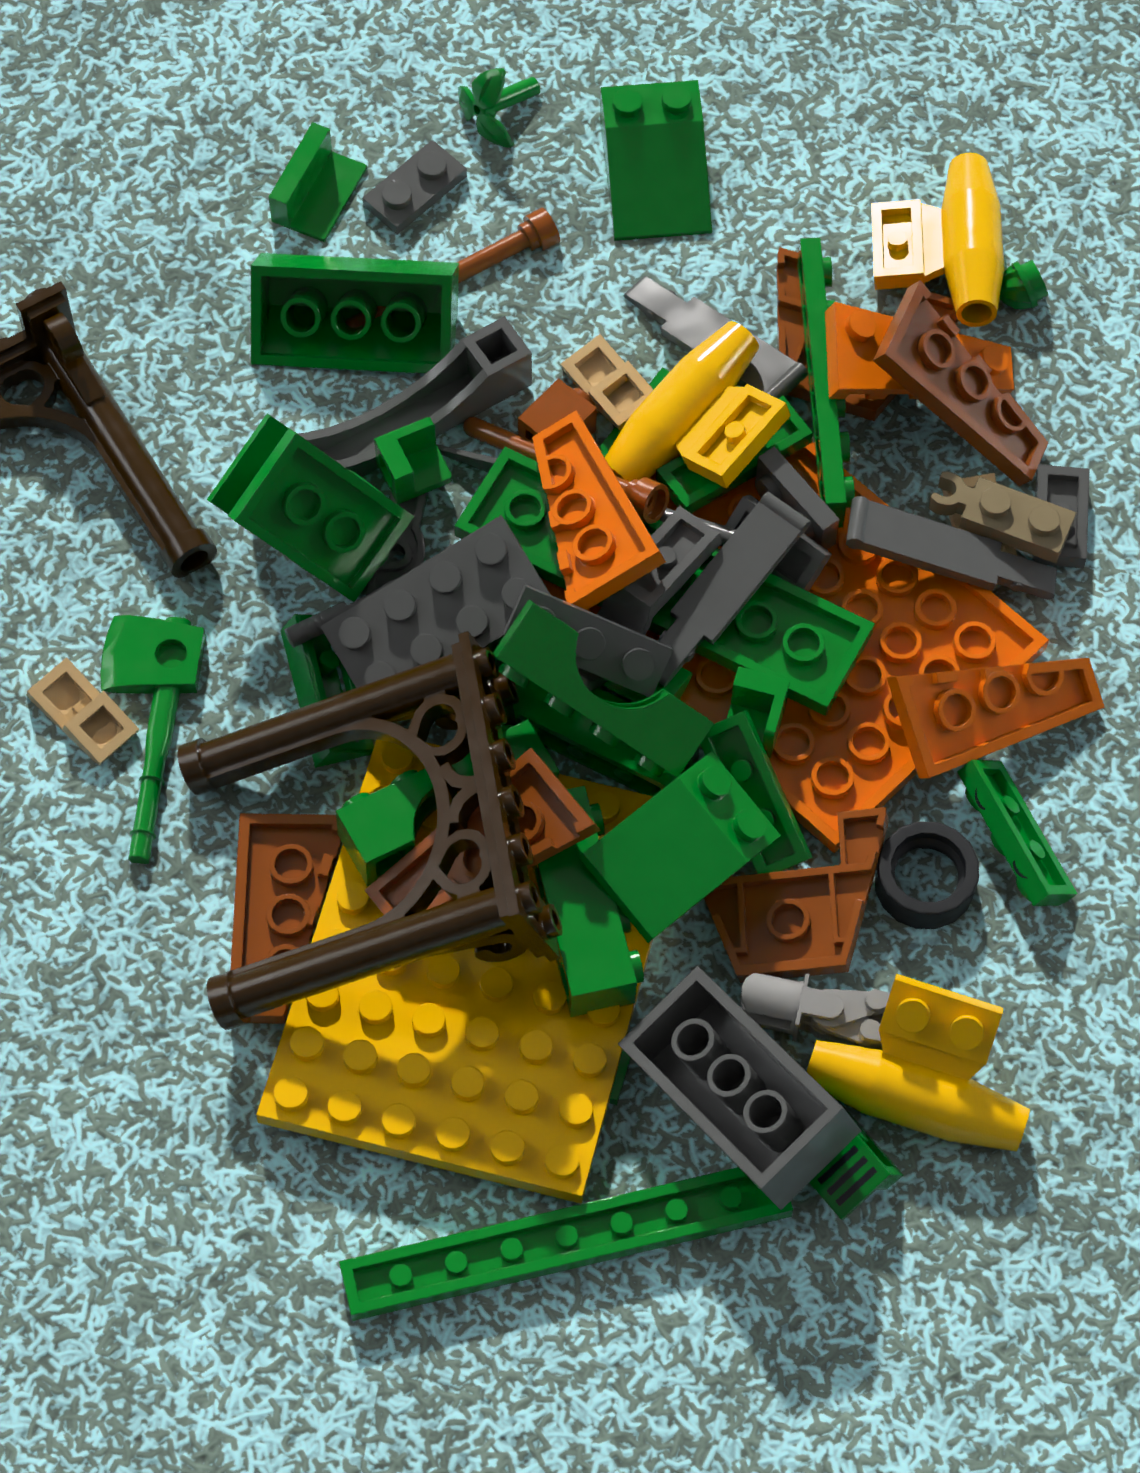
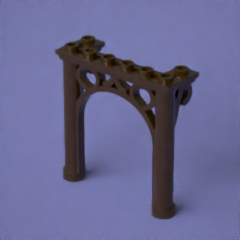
(54, 356)
(492, 913)

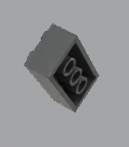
(423, 611)
(740, 1087)

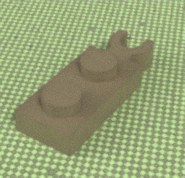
(1005, 515)

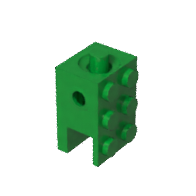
(310, 508)

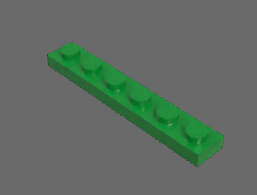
(831, 445)

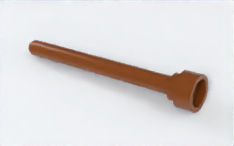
(534, 233)
(646, 495)

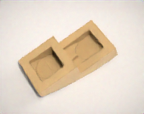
(608, 380)
(82, 711)

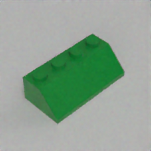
(304, 305)

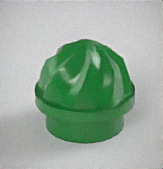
(1022, 286)

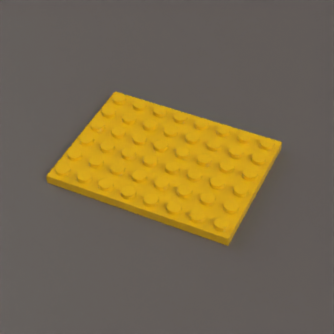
(453, 1052)

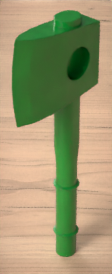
(158, 660)

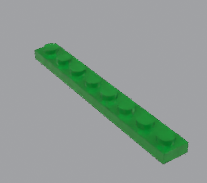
(554, 1242)

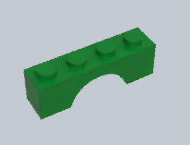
(658, 727)
(385, 824)

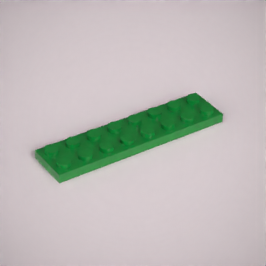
(775, 633)

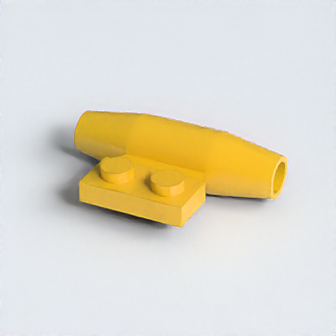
(957, 240)
(701, 414)
(925, 1069)

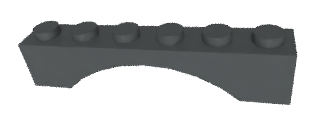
(464, 383)

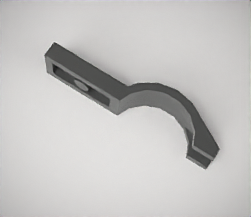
(685, 546)

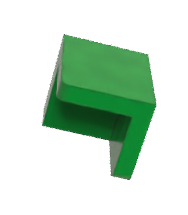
(411, 460)
(764, 699)

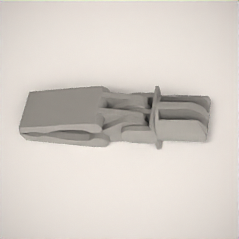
(828, 1014)

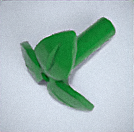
(490, 98)

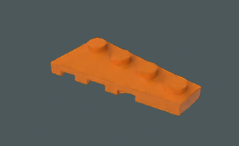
(854, 339)
(593, 520)
(983, 710)

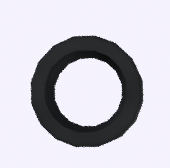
(910, 910)

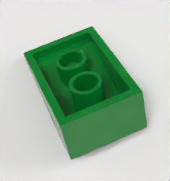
(655, 160)
(679, 846)

